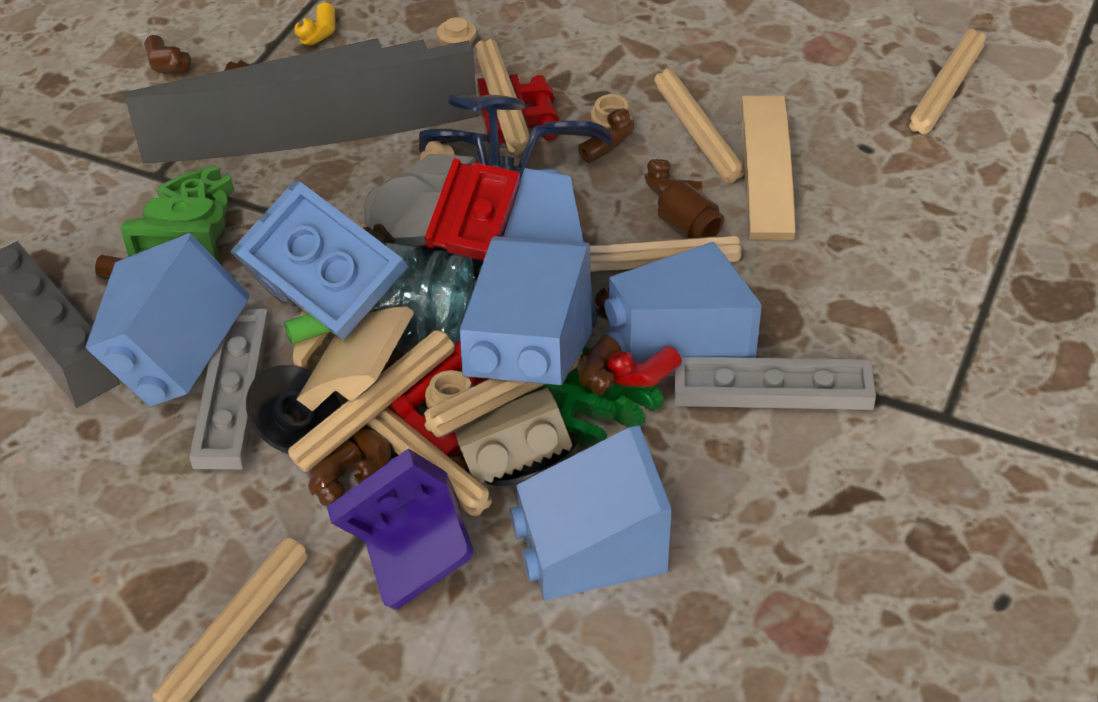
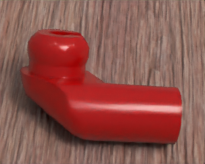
(643, 373)

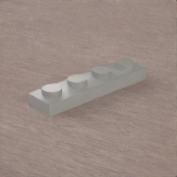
(775, 383)
(222, 419)

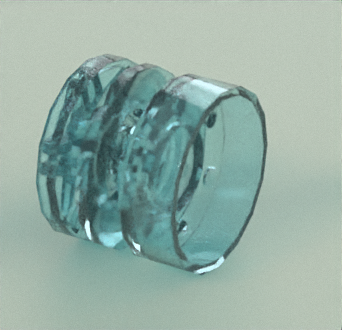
(433, 292)

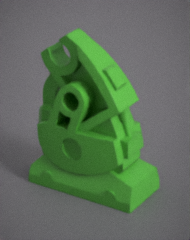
(185, 205)

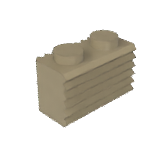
(513, 436)

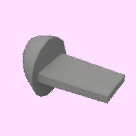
(403, 208)

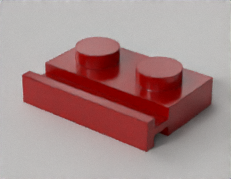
(472, 208)

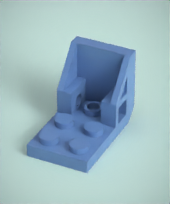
(318, 259)

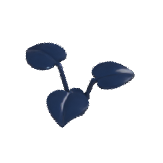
(491, 104)

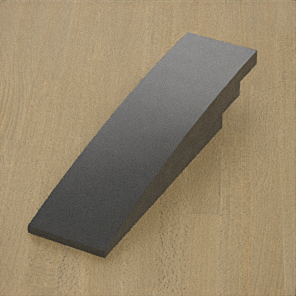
(303, 101)

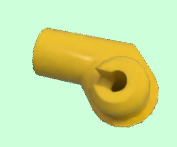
(313, 33)

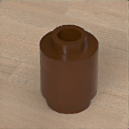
(689, 211)

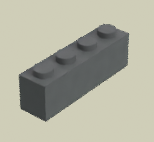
(50, 327)

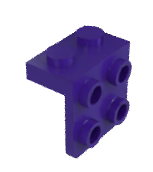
(408, 526)

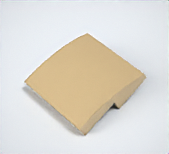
(358, 360)

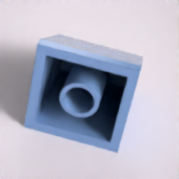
(546, 211)
(684, 303)
(528, 311)
(165, 318)
(594, 518)

